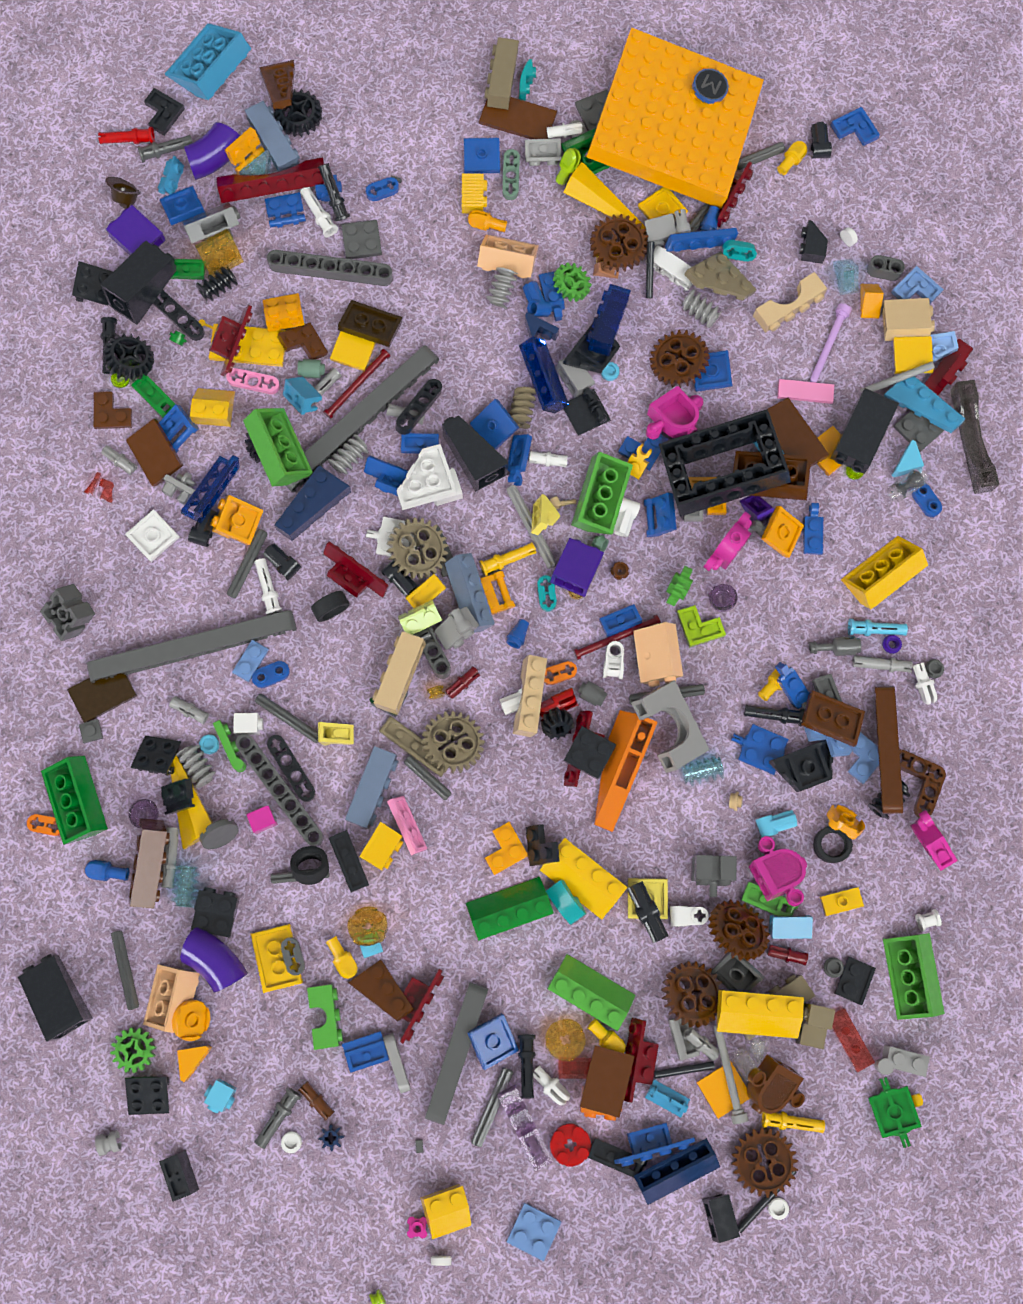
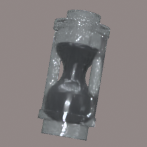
(915, 479)

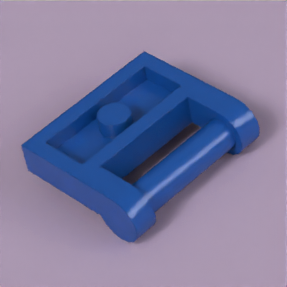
(172, 424)
(664, 514)

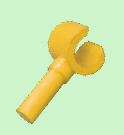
(917, 1100)

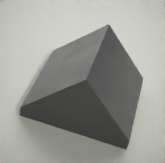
(737, 974)

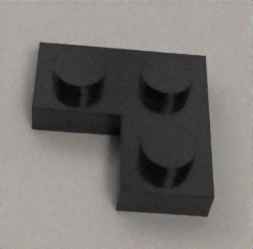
(167, 110)
(538, 850)

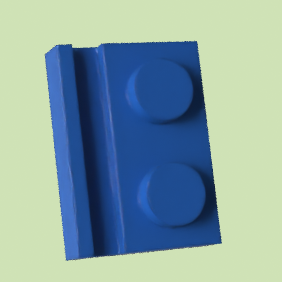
(365, 1051)

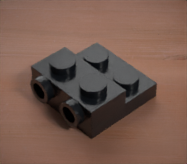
(215, 912)

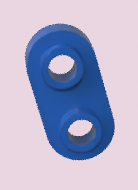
(926, 499)
(270, 674)

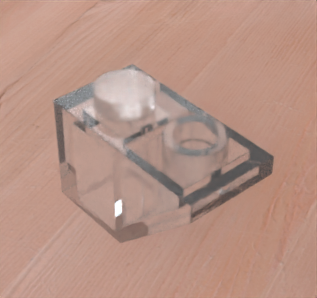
(751, 1057)

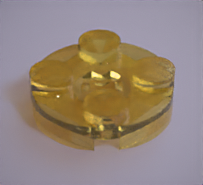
(370, 936)
(554, 1044)

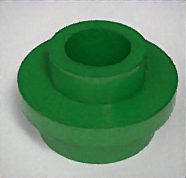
(177, 337)

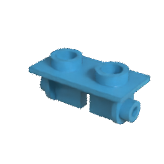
(172, 171)
(667, 1098)

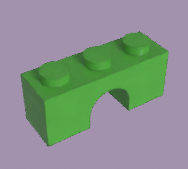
(328, 1034)

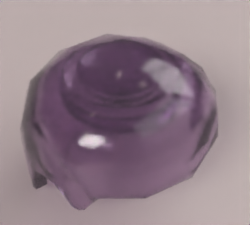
(729, 597)
(139, 810)

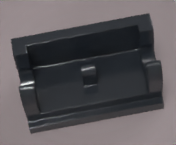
(179, 1175)
(721, 1218)

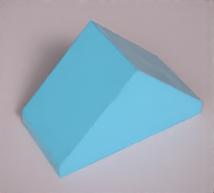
(909, 461)

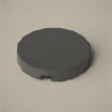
(219, 834)

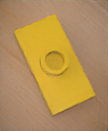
(426, 591)
(841, 901)

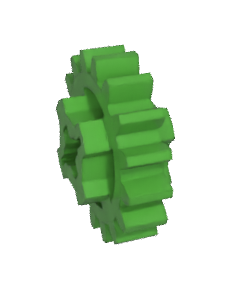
(572, 282)
(679, 586)
(130, 1058)

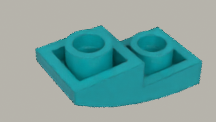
(527, 76)
(565, 902)

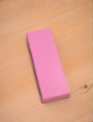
(805, 391)
(407, 825)

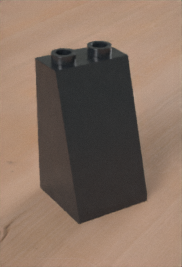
(139, 281)
(864, 431)
(474, 454)
(54, 998)

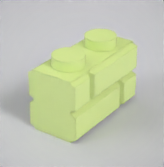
(420, 618)

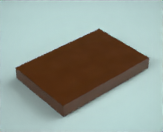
(154, 452)
(833, 718)
(606, 1081)

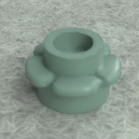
(600, 542)

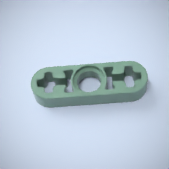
(507, 168)

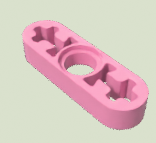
(249, 374)

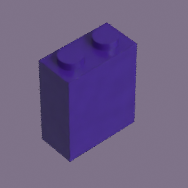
(133, 229)
(577, 567)

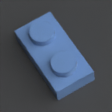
(250, 661)

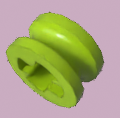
(377, 1298)

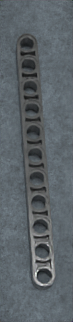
(368, 409)
(191, 646)

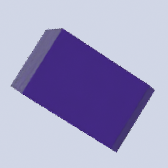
(757, 508)

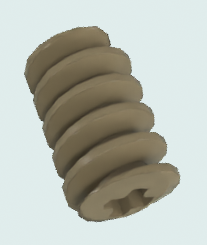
(521, 406)

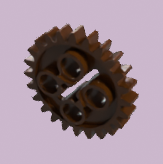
(603, 249)
(688, 345)
(738, 930)
(676, 995)
(747, 1168)

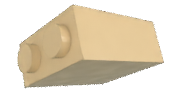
(907, 318)

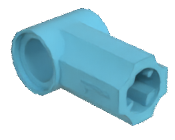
(772, 825)

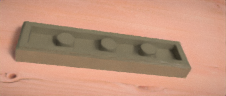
(408, 742)

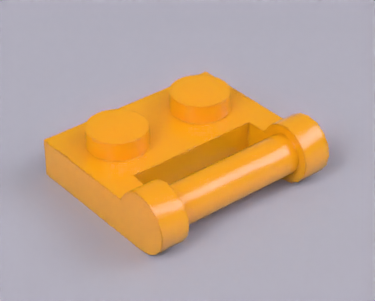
(490, 593)

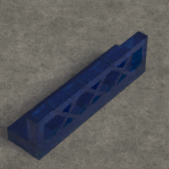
(214, 491)

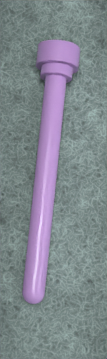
(842, 312)

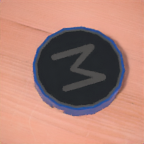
(710, 86)

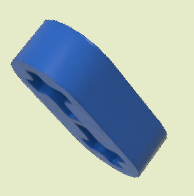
(382, 189)

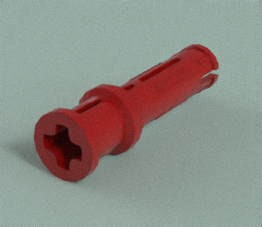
(135, 136)

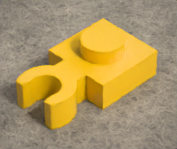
(639, 462)

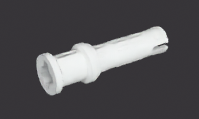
(322, 218)
(271, 597)

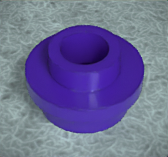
(898, 644)

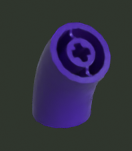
(209, 152)
(211, 959)

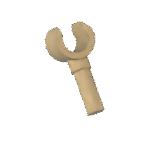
(557, 504)

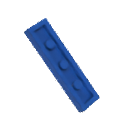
(700, 239)

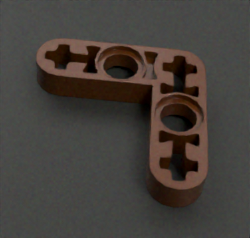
(928, 780)

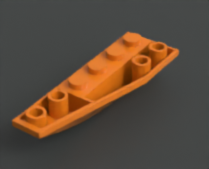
(617, 777)

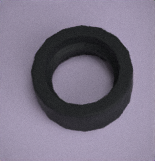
(330, 606)
(848, 844)
(311, 877)

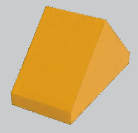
(871, 300)
(190, 1059)

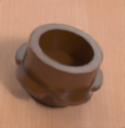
(622, 566)

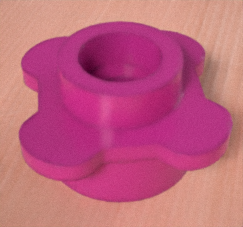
(413, 1232)

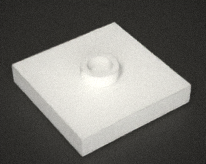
(152, 535)

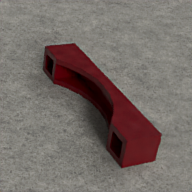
(241, 187)

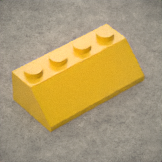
(885, 571)
(585, 879)
(759, 1014)

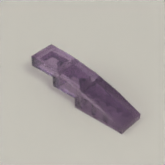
(525, 1128)

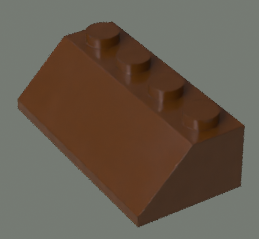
(798, 469)

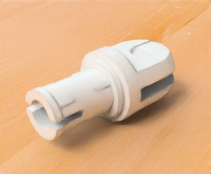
(925, 684)
(552, 1087)

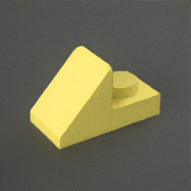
(543, 514)
(335, 733)

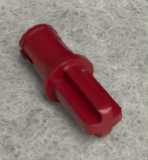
(462, 682)
(787, 954)

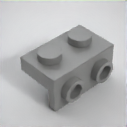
(543, 151)

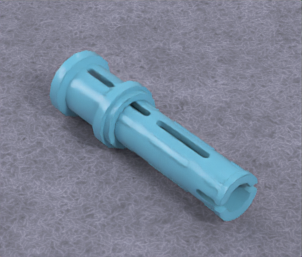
(900, 629)

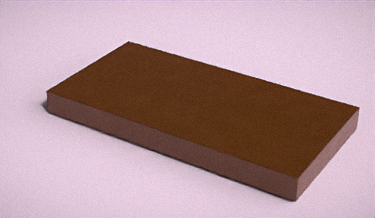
(520, 119)
(794, 433)

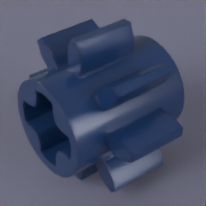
(335, 1132)

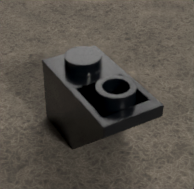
(814, 244)

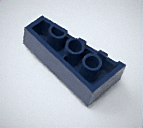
(311, 503)

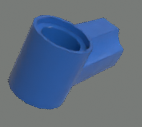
(536, 304)

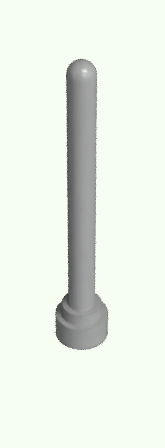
(738, 1115)

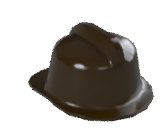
(122, 191)

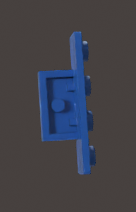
(388, 475)
(651, 1141)

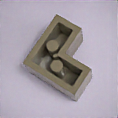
(815, 1025)

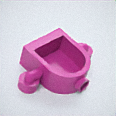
(674, 414)
(731, 544)
(933, 841)
(779, 872)

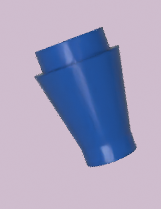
(711, 219)
(517, 635)

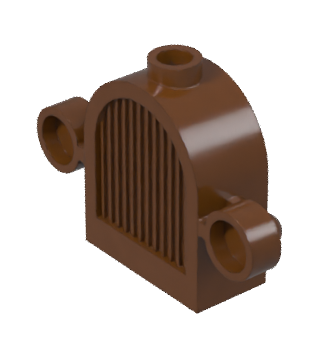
(774, 1086)

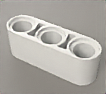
(672, 267)

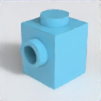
(220, 1096)

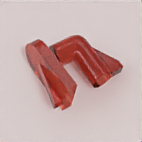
(107, 485)

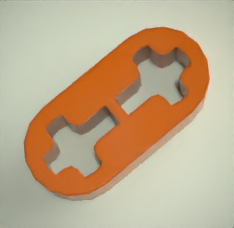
(560, 677)
(40, 829)

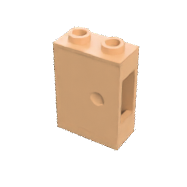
(658, 654)

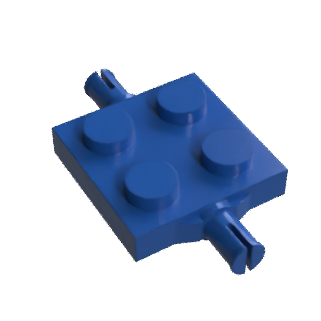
(760, 747)

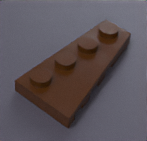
(279, 83)

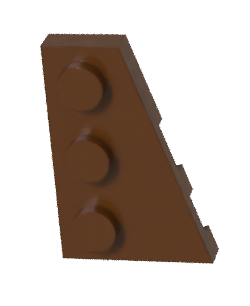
(382, 989)

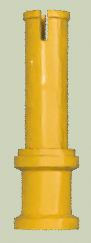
(499, 561)
(785, 1121)

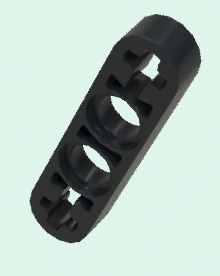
(176, 314)
(421, 407)
(290, 769)

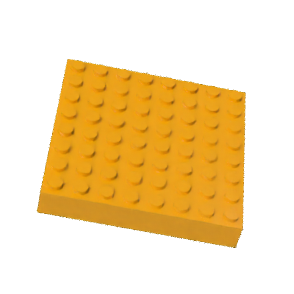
(661, 128)

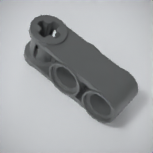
(437, 660)

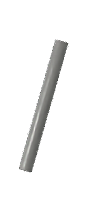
(900, 377)

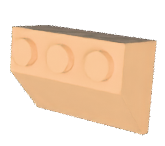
(507, 254)
(168, 991)

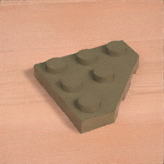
(721, 276)

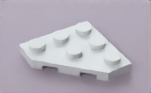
(427, 479)

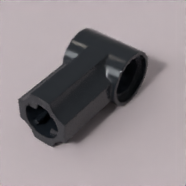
(820, 144)
(202, 531)
(284, 564)
(404, 584)

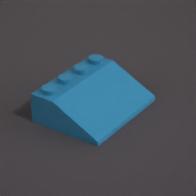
(209, 60)

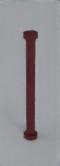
(356, 384)
(616, 637)

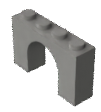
(690, 741)

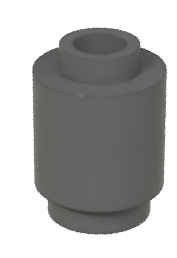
(592, 693)

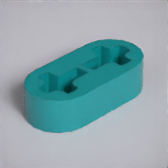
(739, 250)
(542, 594)

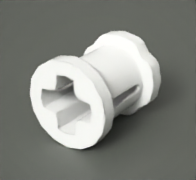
(928, 920)

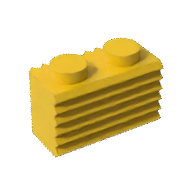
(472, 192)

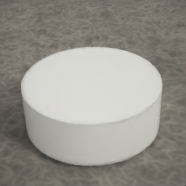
(848, 236)
(291, 1142)
(778, 1208)
(441, 1260)

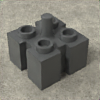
(67, 612)
(713, 871)

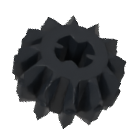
(557, 723)

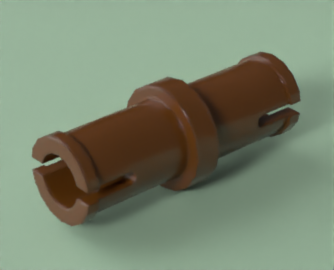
(316, 1100)

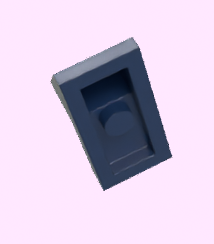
(536, 325)

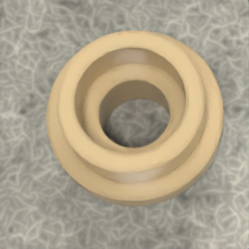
(735, 801)

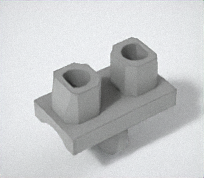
(172, 485)

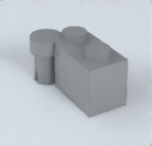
(662, 227)
(456, 628)
(901, 1060)

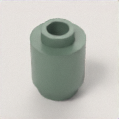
(311, 368)

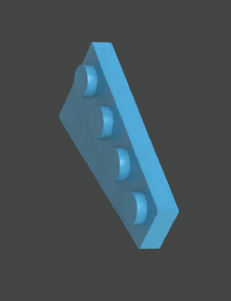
(924, 402)

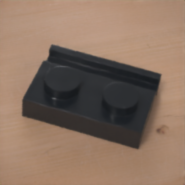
(177, 796)
(855, 980)

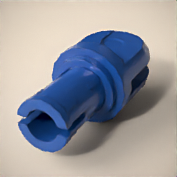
(104, 870)

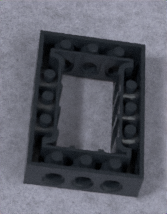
(716, 440)

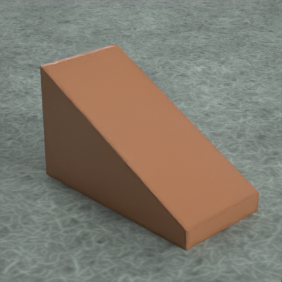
(604, 272)

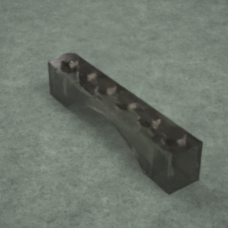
(980, 467)

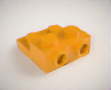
(283, 312)
(236, 519)

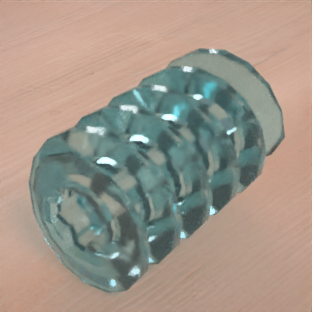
(703, 770)
(185, 886)

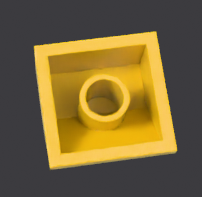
(212, 407)
(382, 846)
(446, 1211)

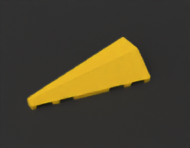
(591, 191)
(193, 820)

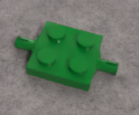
(895, 1112)

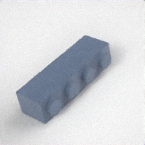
(271, 136)
(469, 589)
(371, 787)

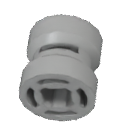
(107, 1143)

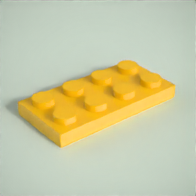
(256, 348)

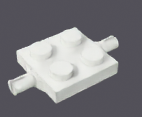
(382, 536)

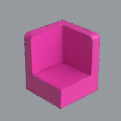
(261, 819)

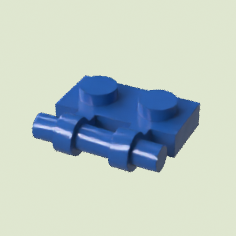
(285, 205)

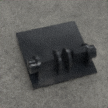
(88, 283)
(586, 412)
(156, 755)
(147, 1095)

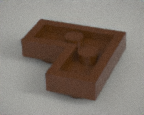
(305, 337)
(106, 416)

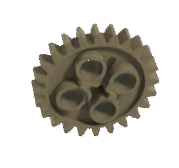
(401, 553)
(462, 756)

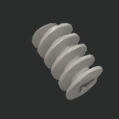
(501, 287)
(701, 309)
(349, 454)
(196, 765)

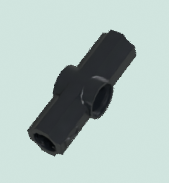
(647, 912)

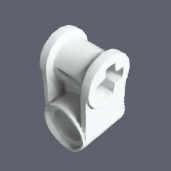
(613, 664)
(685, 915)

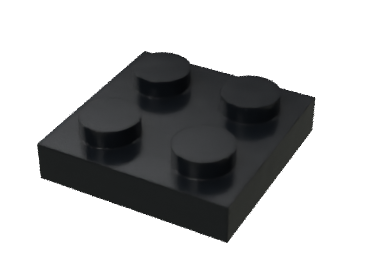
(589, 752)

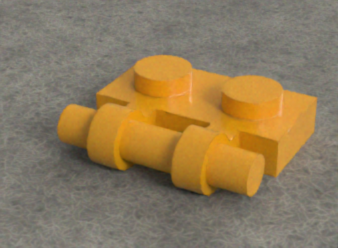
(242, 147)

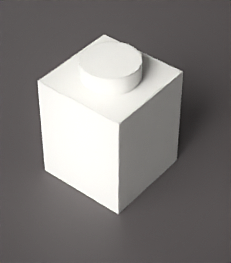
(247, 723)

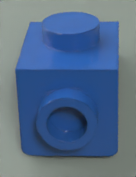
(322, 193)

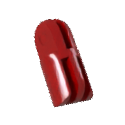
(564, 699)

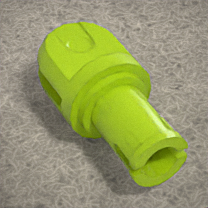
(568, 165)

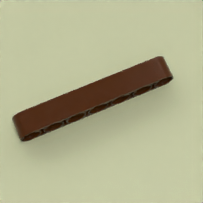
(888, 750)

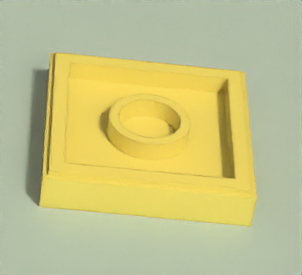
(657, 891)

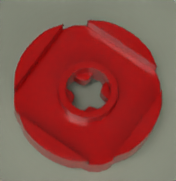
(580, 1151)

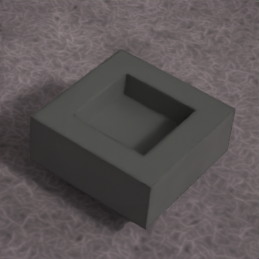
(91, 731)

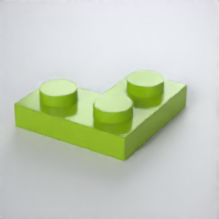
(695, 630)

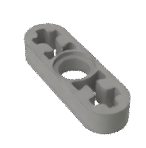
(398, 1068)

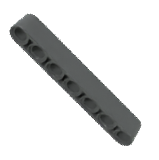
(323, 262)
(271, 785)
(456, 1054)

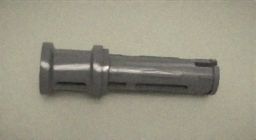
(157, 150)
(283, 1109)

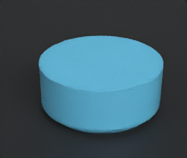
(610, 372)
(209, 744)

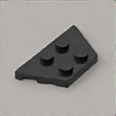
(588, 360)
(805, 766)

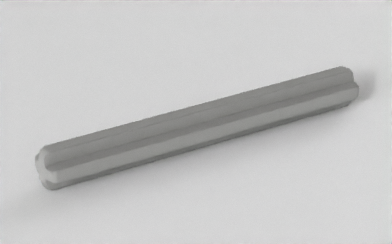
(526, 517)

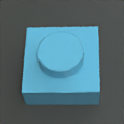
(368, 951)

